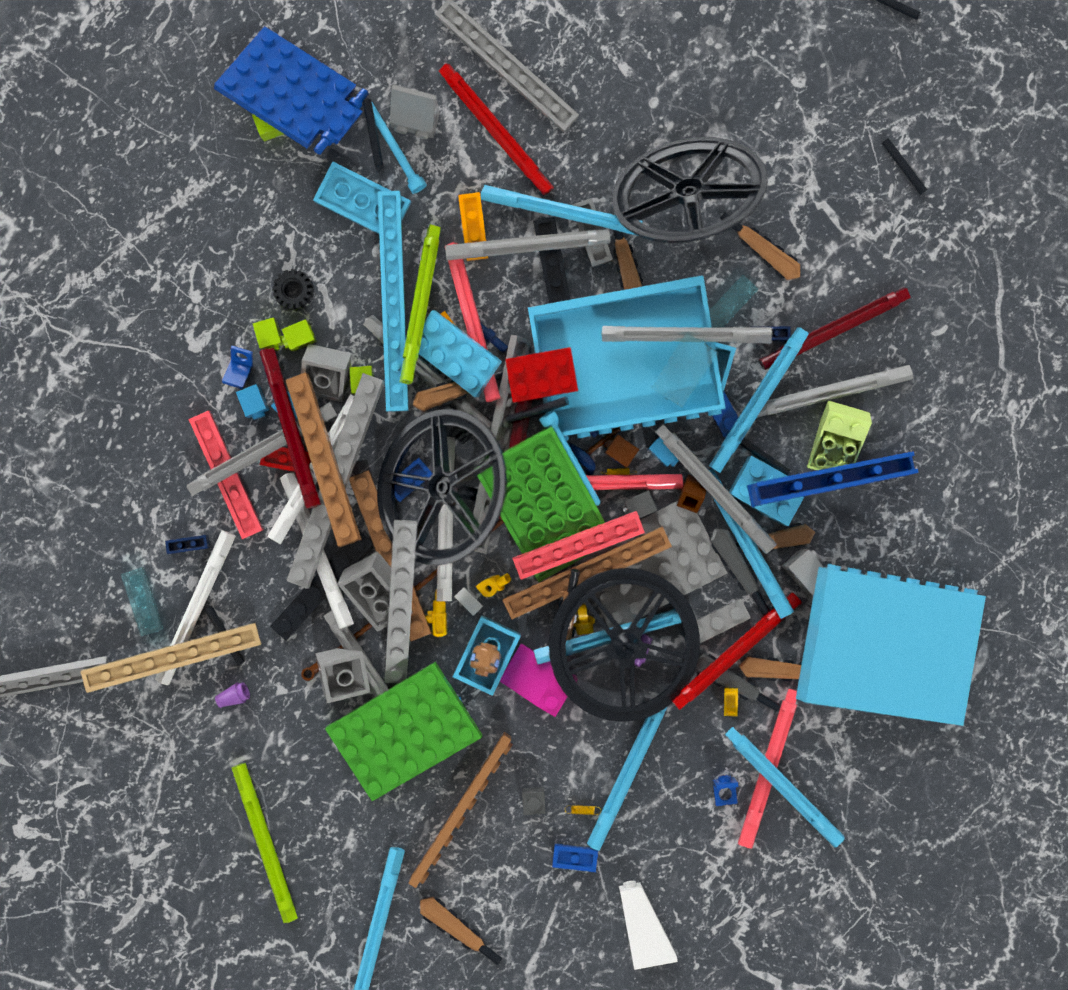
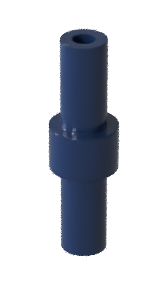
(491, 337)

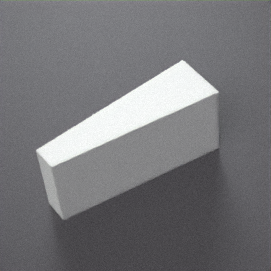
(468, 601)

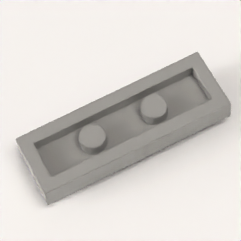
(599, 253)
(722, 619)

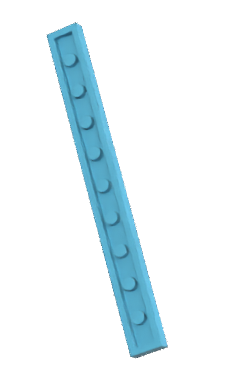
(392, 298)

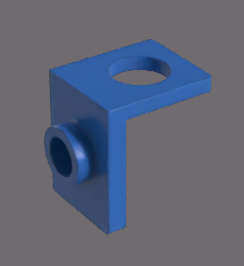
(238, 368)
(723, 782)

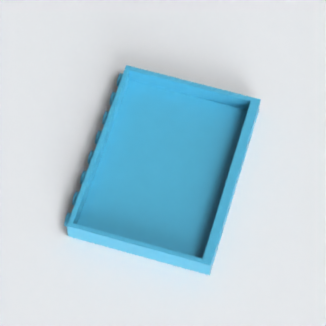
(618, 376)
(890, 645)

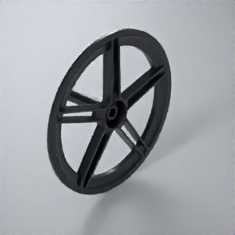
(689, 190)
(443, 485)
(624, 644)

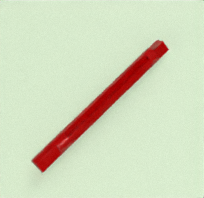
(495, 128)
(732, 655)

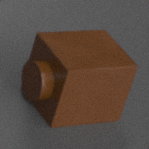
(620, 450)
(691, 495)

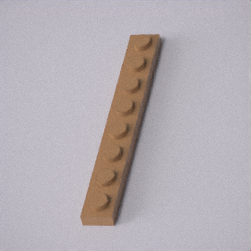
(323, 459)
(366, 496)
(557, 585)
(456, 817)

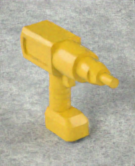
(438, 617)

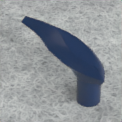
(584, 458)

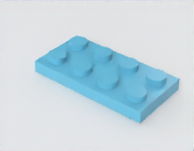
(353, 197)
(457, 354)

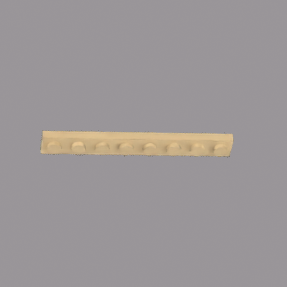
(170, 657)

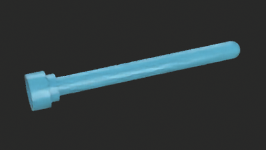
(415, 182)
(551, 419)

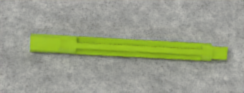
(420, 304)
(264, 843)

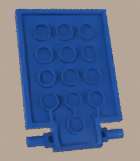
(292, 91)

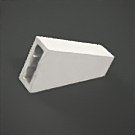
(645, 933)

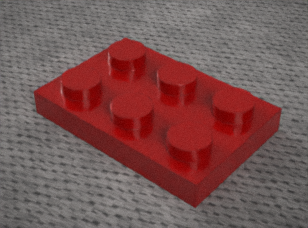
(542, 375)

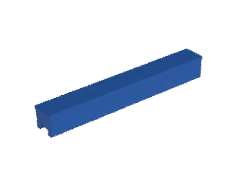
(831, 479)

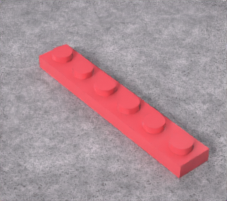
(231, 487)
(578, 545)

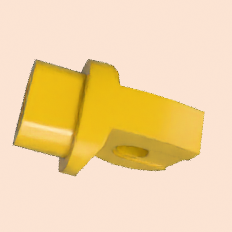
(496, 582)
(584, 622)

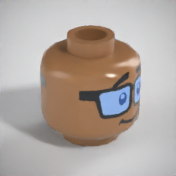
(485, 659)

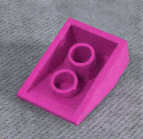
(534, 681)

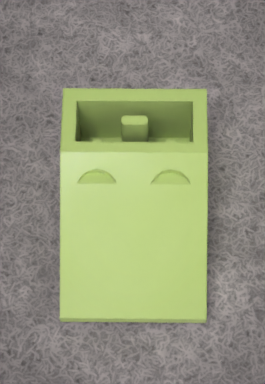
(839, 436)

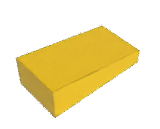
(730, 701)

